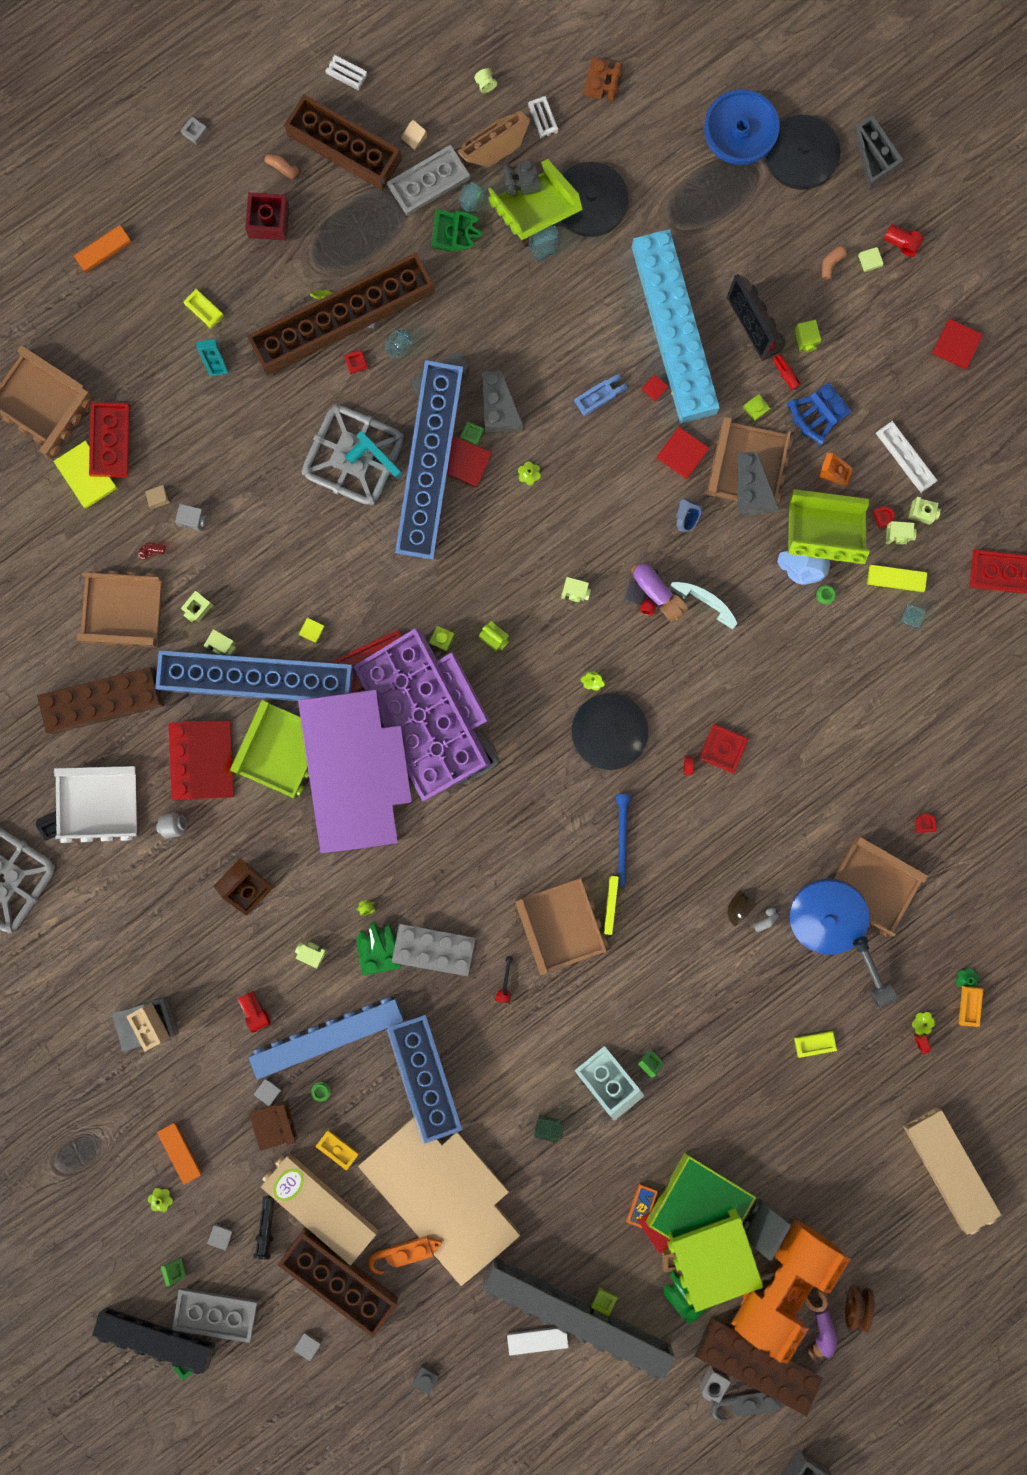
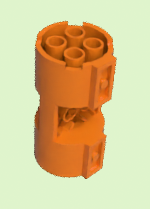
(771, 1316)

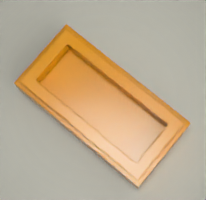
(970, 1006)

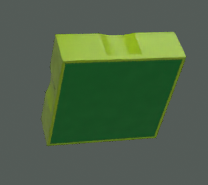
(696, 1199)

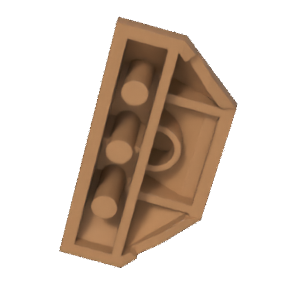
(496, 140)

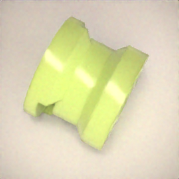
(485, 80)

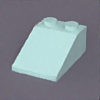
(609, 1083)

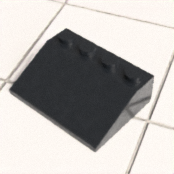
(754, 318)

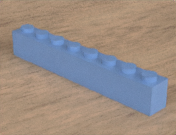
(326, 1038)

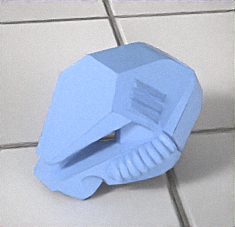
(804, 569)

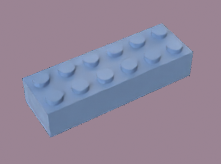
(424, 1079)

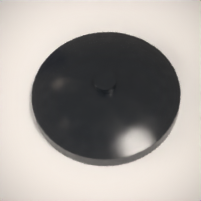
(804, 152)
(601, 196)
(609, 731)

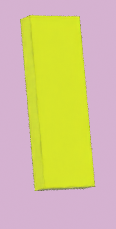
(897, 578)
(610, 906)

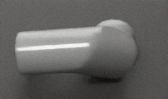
(768, 921)

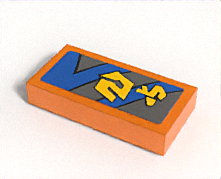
(641, 1204)

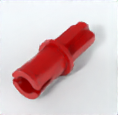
(786, 372)

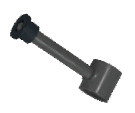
(883, 993)

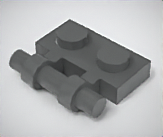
(527, 176)

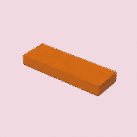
(102, 249)
(179, 1153)

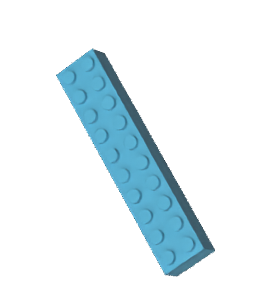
(675, 326)

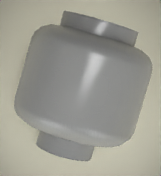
(171, 825)

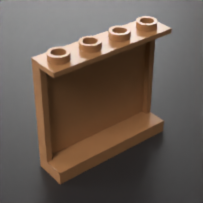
(36, 395)
(741, 439)
(121, 609)
(882, 881)
(561, 925)

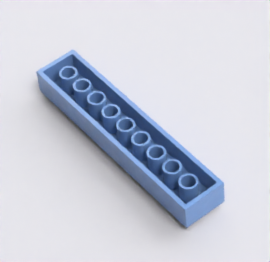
(429, 460)
(250, 676)

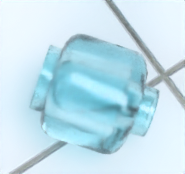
(471, 197)
(398, 343)

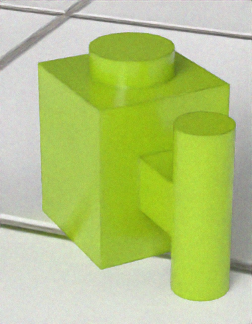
(494, 636)

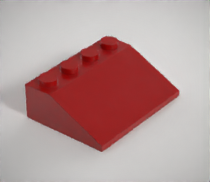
(201, 760)

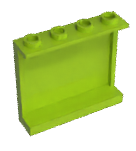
(540, 209)
(827, 526)
(274, 751)
(715, 1262)

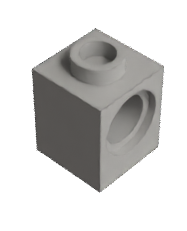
(190, 517)
(714, 1375)

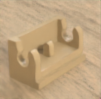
(148, 1027)

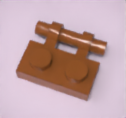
(596, 78)

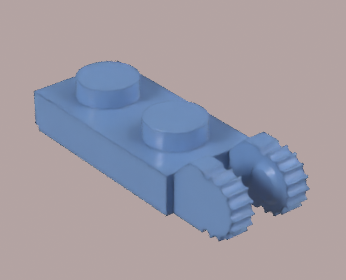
(599, 395)

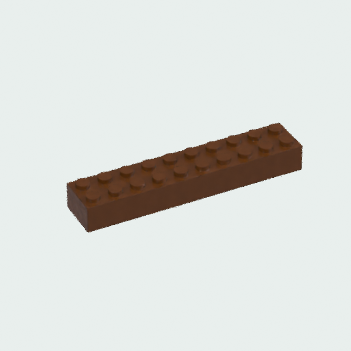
(341, 314)

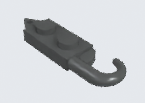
(747, 1404)

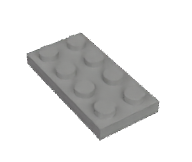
(428, 180)
(433, 949)
(215, 1315)

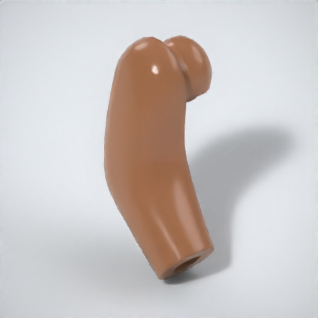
(282, 166)
(831, 260)

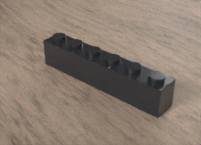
(153, 1340)

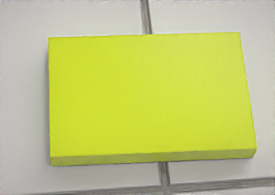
(75, 470)

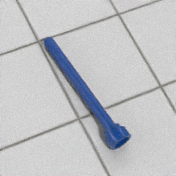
(623, 801)

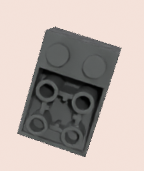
(127, 1035)

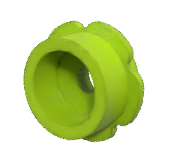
(366, 907)

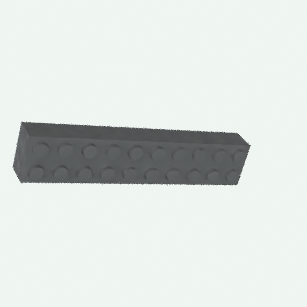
(578, 1318)

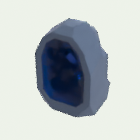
(688, 515)

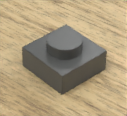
(425, 1379)

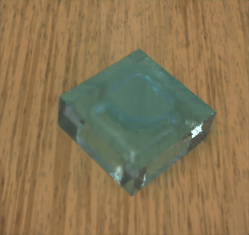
(912, 616)

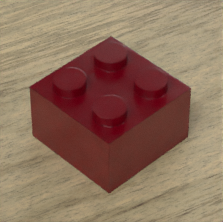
(267, 216)

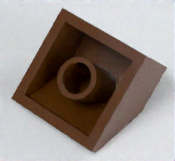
(243, 887)

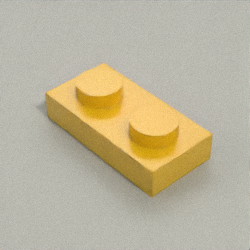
(337, 1149)

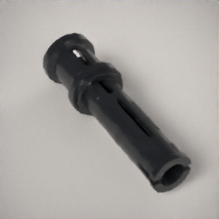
(264, 1237)

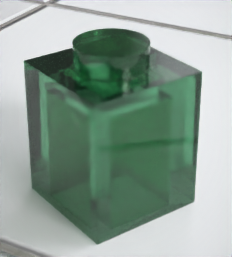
(548, 1128)

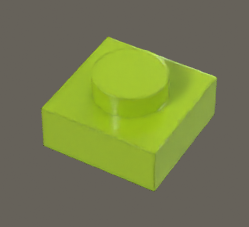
(756, 407)
(604, 1301)

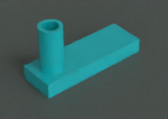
(212, 357)
(366, 443)

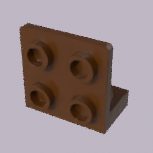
(273, 1126)

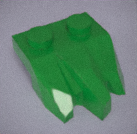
(454, 231)
(376, 949)
(676, 1295)

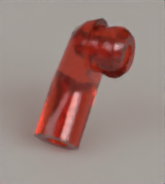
(149, 549)

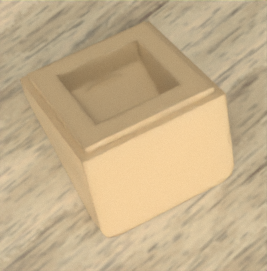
(414, 135)
(157, 497)

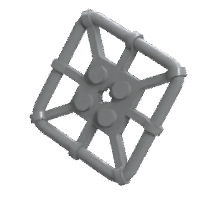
(344, 445)
(14, 877)

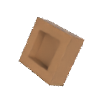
(667, 1261)

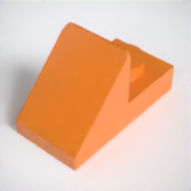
(835, 470)

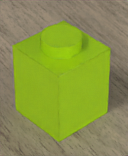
(807, 336)
(442, 639)

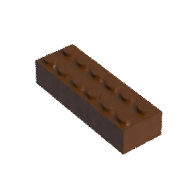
(343, 142)
(100, 701)
(338, 1283)
(755, 1367)

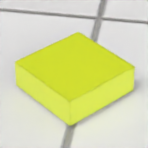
(311, 630)

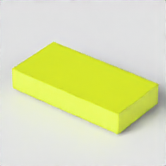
(203, 308)
(815, 1044)

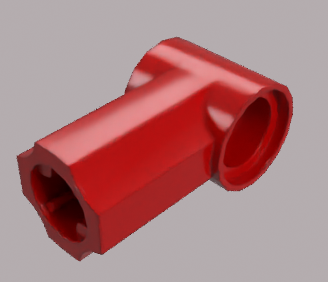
(907, 241)
(255, 1016)

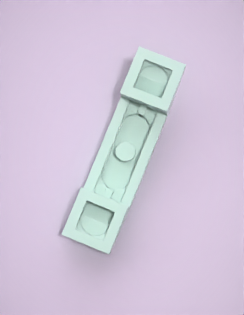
(725, 615)

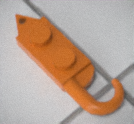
(405, 1253)

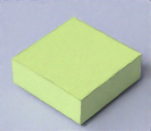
(870, 259)

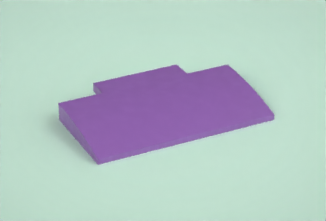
(433, 708)
(353, 770)

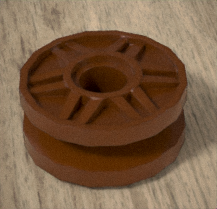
(859, 1308)

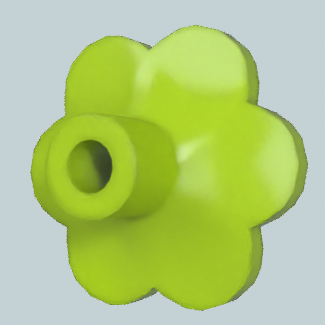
(319, 294)
(528, 477)
(592, 681)
(923, 1023)
(162, 1196)

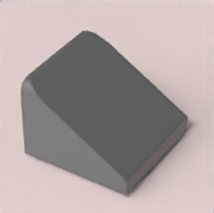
(634, 594)

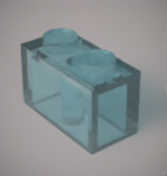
(544, 243)

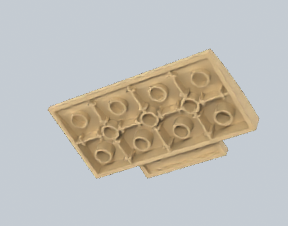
(445, 1195)

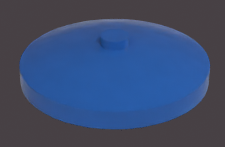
(741, 127)
(829, 916)

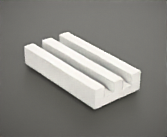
(334, 65)
(547, 131)

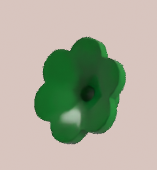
(965, 976)

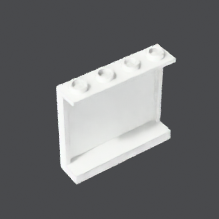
(96, 803)

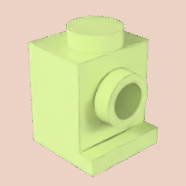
(918, 513)
(900, 532)
(575, 590)
(190, 605)
(220, 644)
(310, 954)

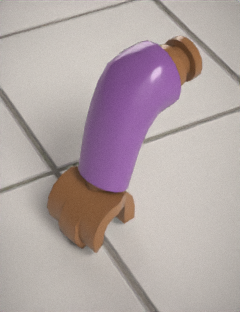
(654, 587)
(827, 1340)

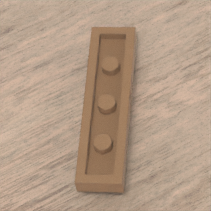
(67, 422)

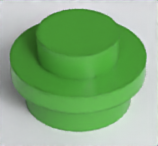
(826, 594)
(320, 1091)

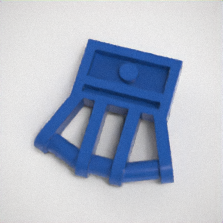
(829, 406)

